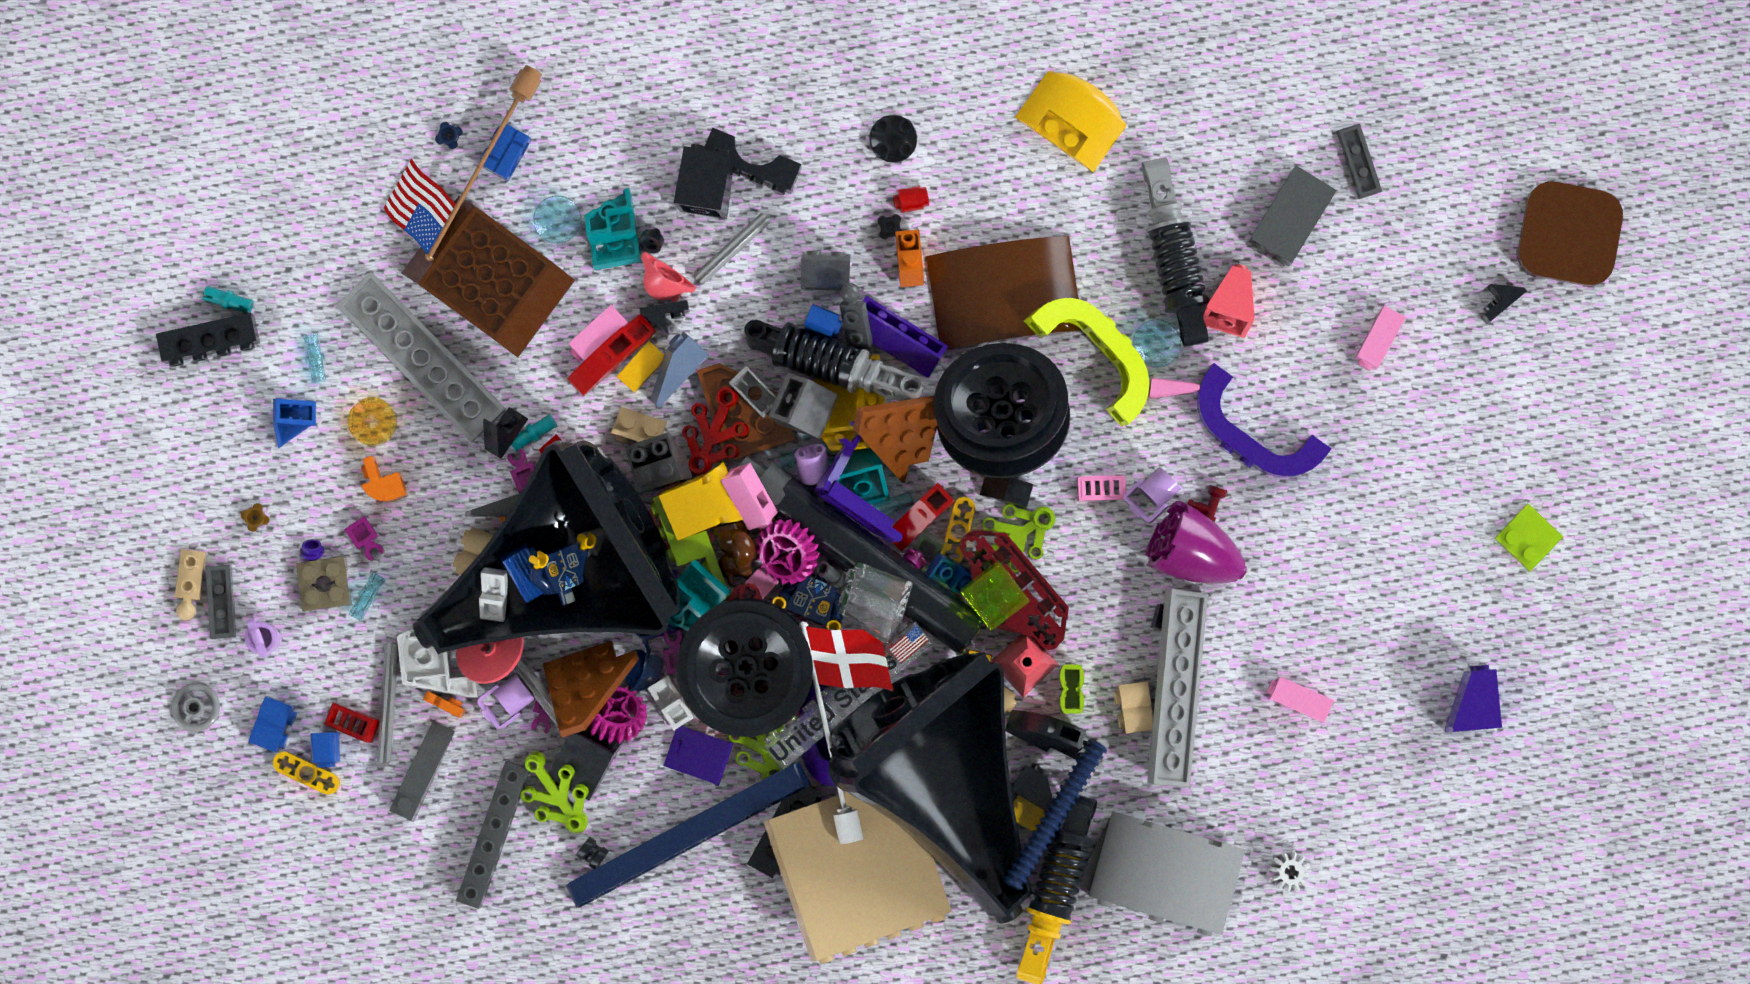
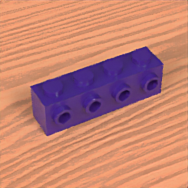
(903, 339)

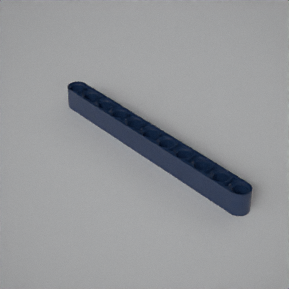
(688, 835)

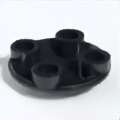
(893, 138)

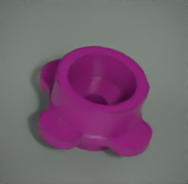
(915, 557)

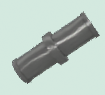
(833, 575)

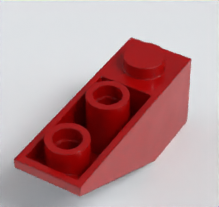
(922, 515)

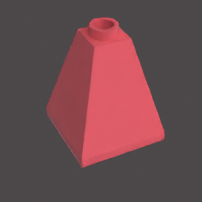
(1232, 303)
(1018, 675)

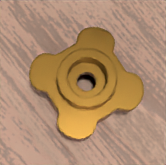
(262, 519)

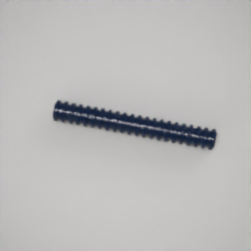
(1055, 814)

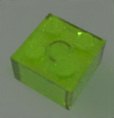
(994, 595)

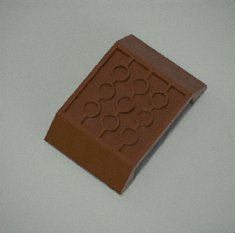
(491, 278)

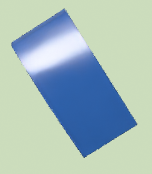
(949, 572)

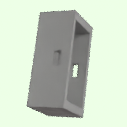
(744, 381)

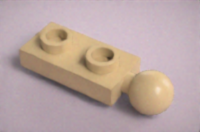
(189, 582)

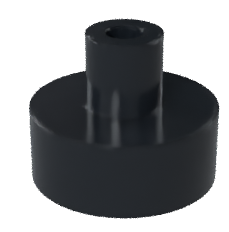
(651, 240)

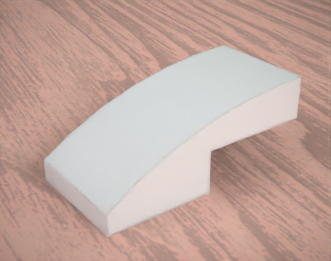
(494, 594)
(670, 702)

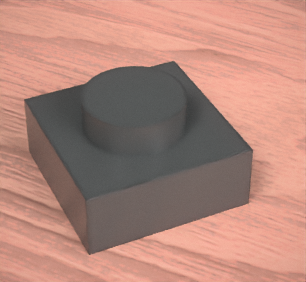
(929, 545)

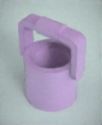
(811, 464)
(1157, 489)
(261, 637)
(512, 696)

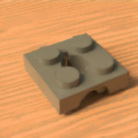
(311, 572)

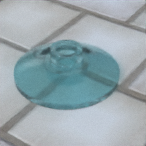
(548, 211)
(1165, 334)

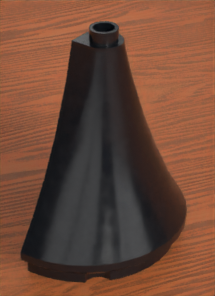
(622, 587)
(941, 772)

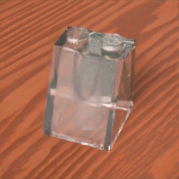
(874, 600)

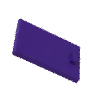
(698, 755)

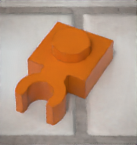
(451, 705)

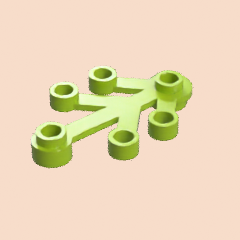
(1018, 533)
(756, 746)
(556, 795)

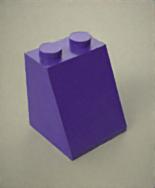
(1476, 701)

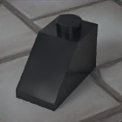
(1007, 490)
(1033, 786)

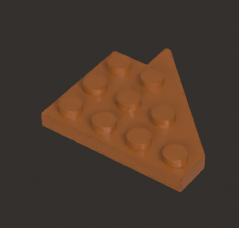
(899, 432)
(762, 433)
(584, 683)

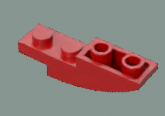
(611, 354)

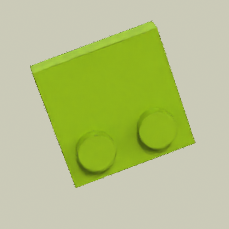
(1528, 537)

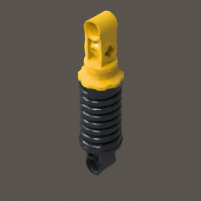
(1054, 900)

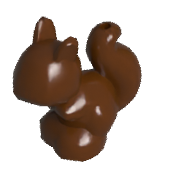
(738, 550)

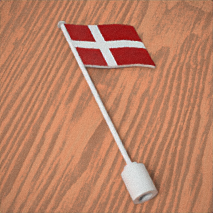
(845, 661)

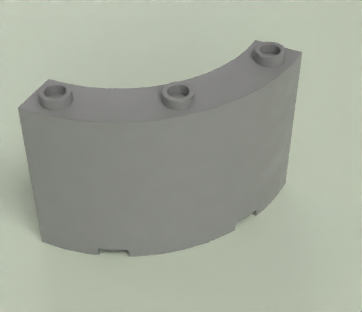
(1166, 873)

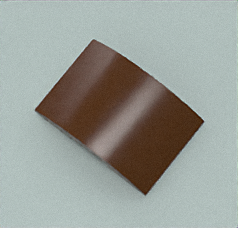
(992, 288)

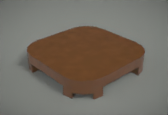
(1570, 234)

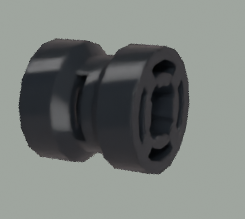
(597, 856)

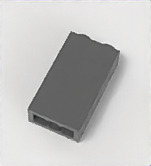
(1291, 216)

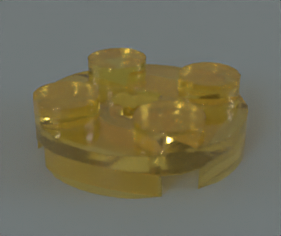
(382, 412)

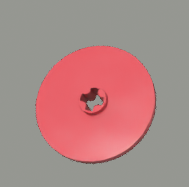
(492, 666)

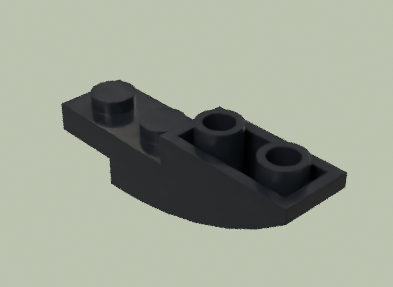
(1047, 732)

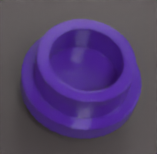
(312, 550)

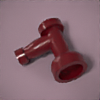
(1210, 509)

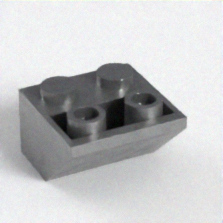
(824, 271)
(803, 406)
(657, 463)

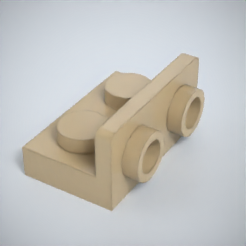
(636, 426)

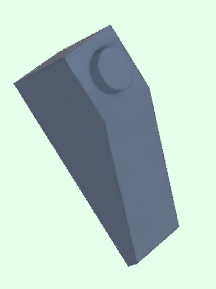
(678, 364)

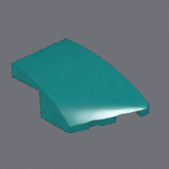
(616, 230)
(698, 594)

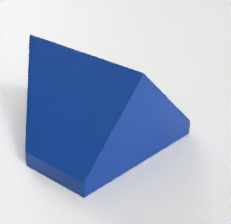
(292, 418)

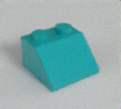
(865, 476)

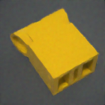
(699, 503)

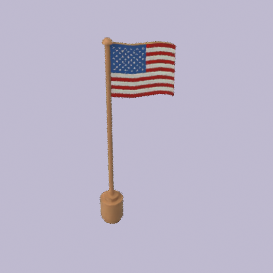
(424, 206)

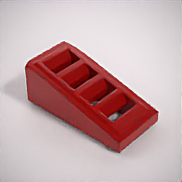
(370, 729)

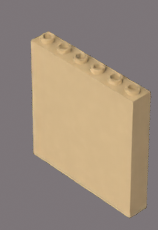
(856, 888)

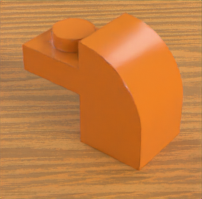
(382, 488)

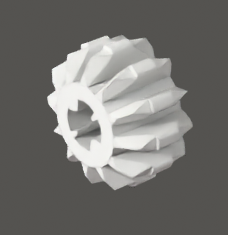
(1298, 878)

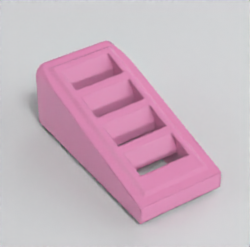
(1165, 388)
(1081, 488)

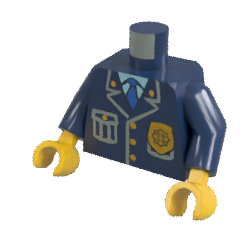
(561, 568)
(812, 600)

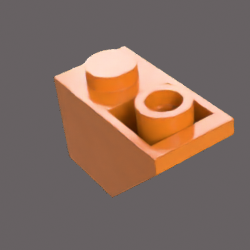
(909, 258)

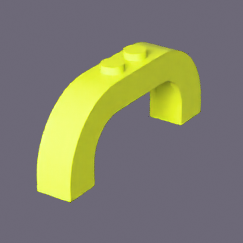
(1110, 341)

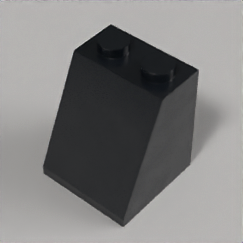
(704, 181)
(588, 758)

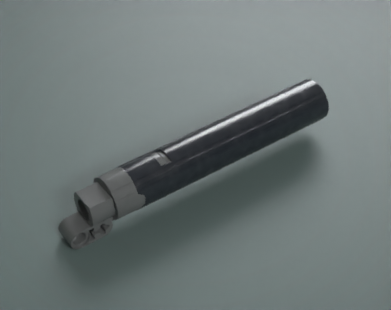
(849, 543)

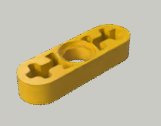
(956, 512)
(293, 760)

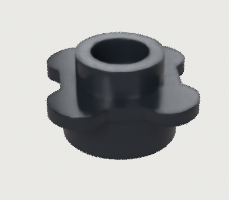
(885, 221)

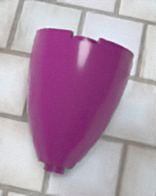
(1194, 548)

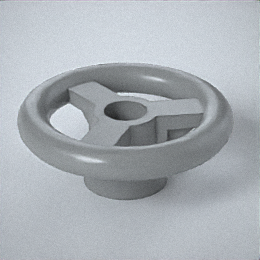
(187, 691)

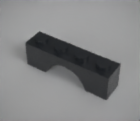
(779, 173)

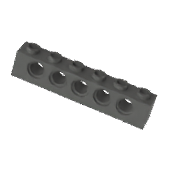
(493, 835)

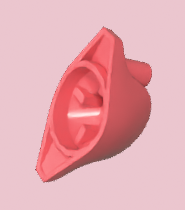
(663, 281)

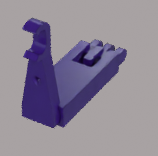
(850, 503)

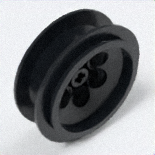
(1015, 374)
(711, 694)

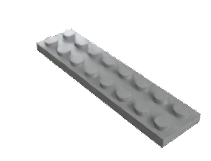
(420, 356)
(1177, 688)

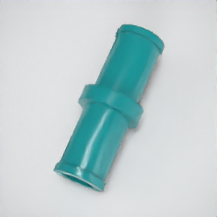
(228, 299)
(534, 432)

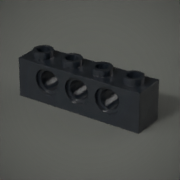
(170, 340)
(760, 859)

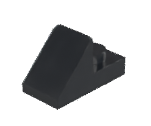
(1505, 295)
(658, 313)
(501, 436)

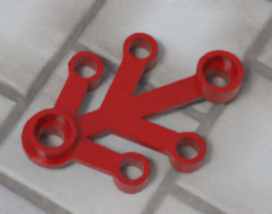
(712, 434)

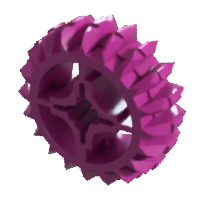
(785, 538)
(615, 720)

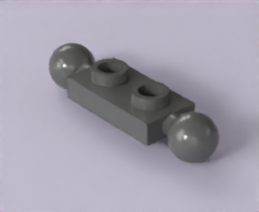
(855, 318)

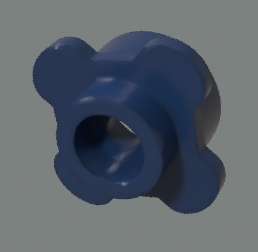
(442, 137)

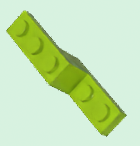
(688, 548)

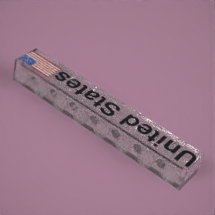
(838, 702)

